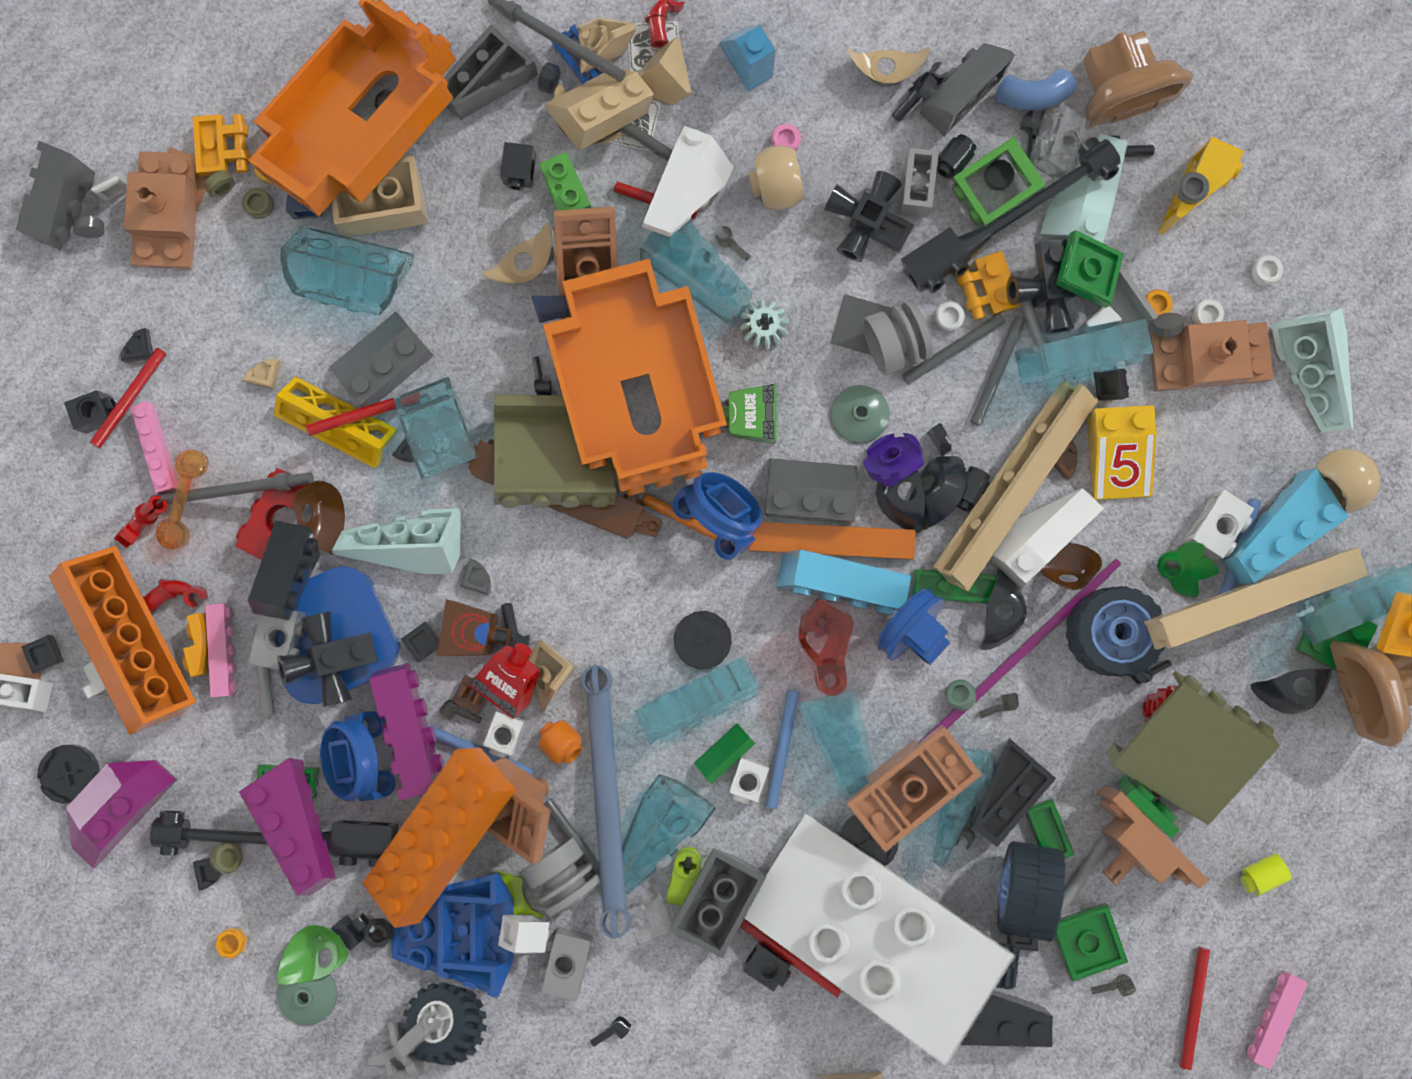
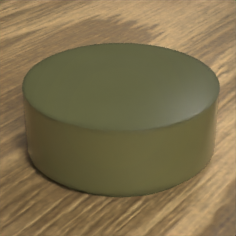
(219, 184)
(258, 203)
(225, 857)

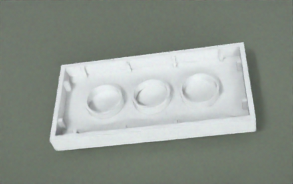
(878, 938)

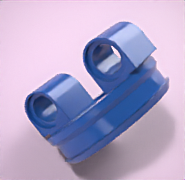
(699, 502)
(916, 629)
(351, 758)

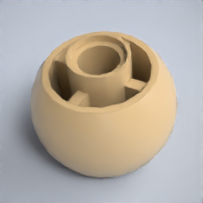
(777, 178)
(1350, 477)

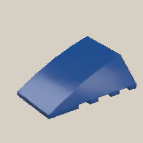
(461, 935)

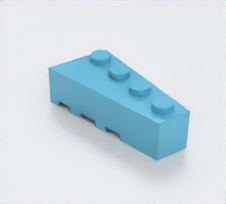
(1291, 524)
(843, 580)

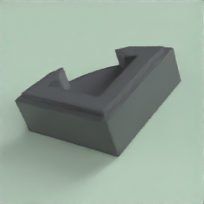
(476, 578)

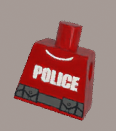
(508, 679)

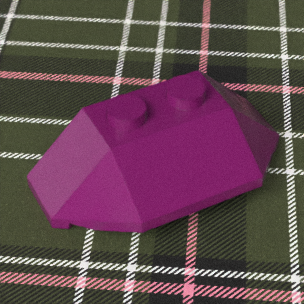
(114, 805)

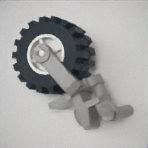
(438, 1030)

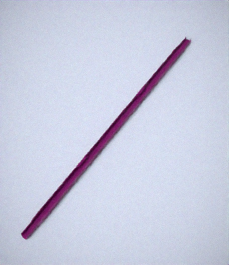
(1035, 639)

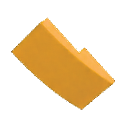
(196, 656)

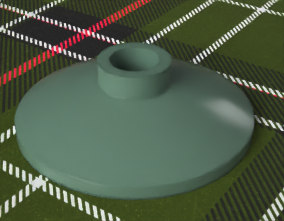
(858, 428)
(321, 1001)

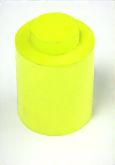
(1265, 875)

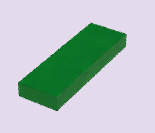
(932, 579)

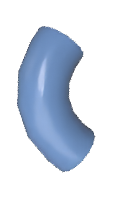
(1036, 94)

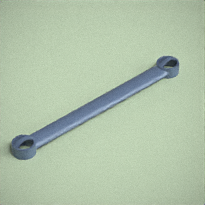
(606, 802)

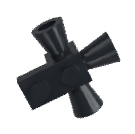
(870, 217)
(1043, 287)
(327, 658)

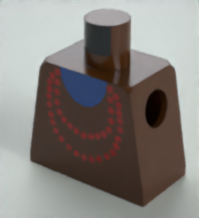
(469, 631)

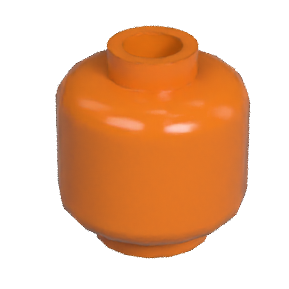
(560, 742)

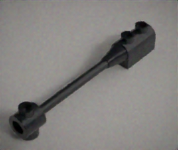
(951, 253)
(346, 841)

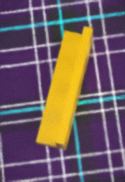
(350, 438)

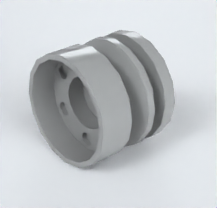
(902, 335)
(561, 877)

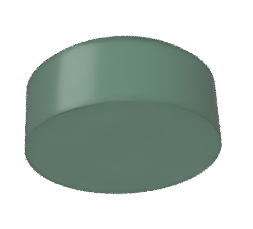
(960, 695)

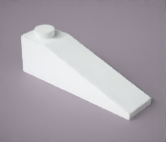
(690, 179)
(1043, 535)

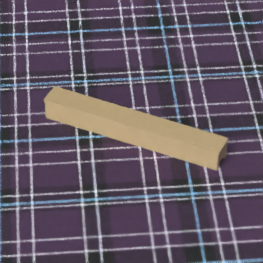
(1015, 484)
(1256, 598)

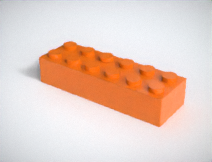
(122, 639)
(438, 836)

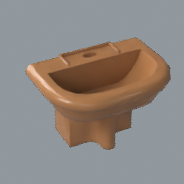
(1129, 79)
(1375, 690)

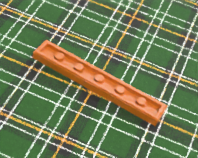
(835, 540)

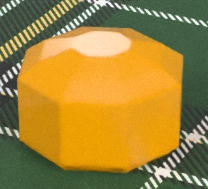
(231, 942)

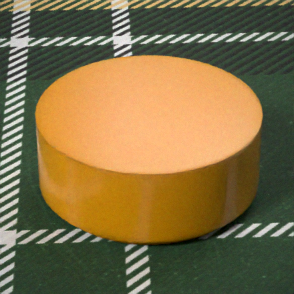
(1159, 301)

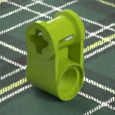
(683, 878)

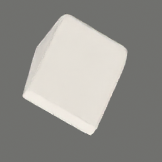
(110, 186)
(1101, 319)

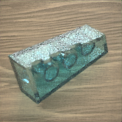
(691, 262)
(1084, 352)

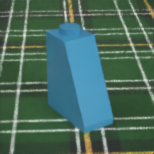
(750, 55)

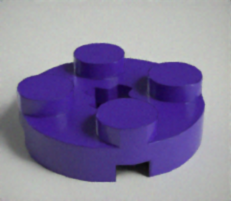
(907, 458)

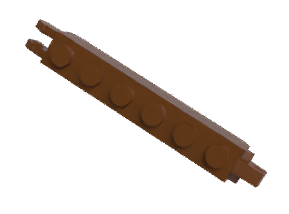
(621, 519)

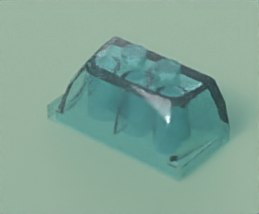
(343, 270)

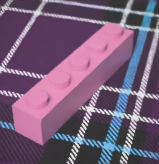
(154, 447)
(220, 650)
(1276, 1019)

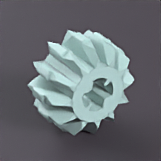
(763, 313)

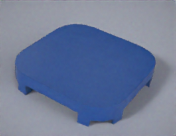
(354, 612)

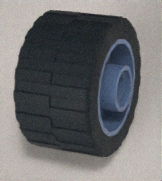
(1093, 635)
(1031, 891)

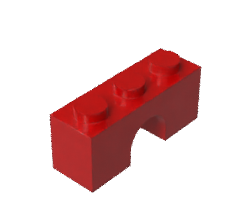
(256, 533)

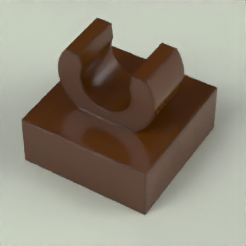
(468, 697)

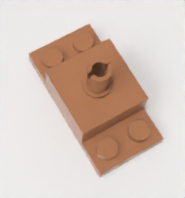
(162, 210)
(583, 243)
(1212, 356)
(912, 787)
(524, 818)
(1142, 845)

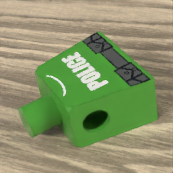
(752, 414)

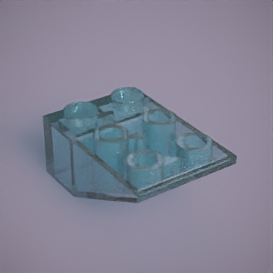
(435, 427)

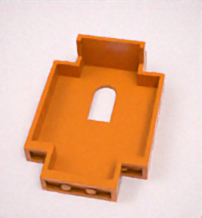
(315, 138)
(619, 333)

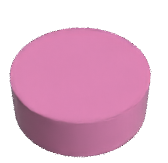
(787, 136)

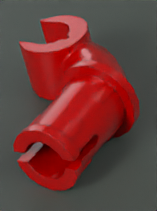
(657, 18)
(144, 515)
(170, 589)

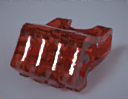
(832, 656)

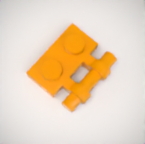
(211, 144)
(993, 276)

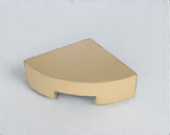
(264, 373)

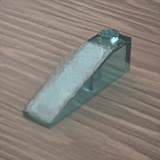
(956, 811)
(662, 820)

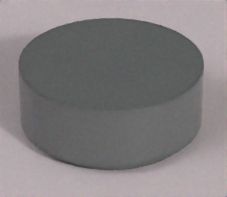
(1192, 188)
(88, 226)
(1168, 325)

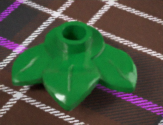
(1190, 568)

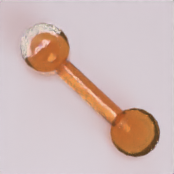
(173, 532)

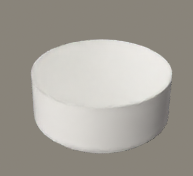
(1267, 270)
(1208, 312)
(949, 316)

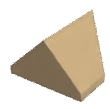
(605, 38)
(667, 74)
(553, 672)

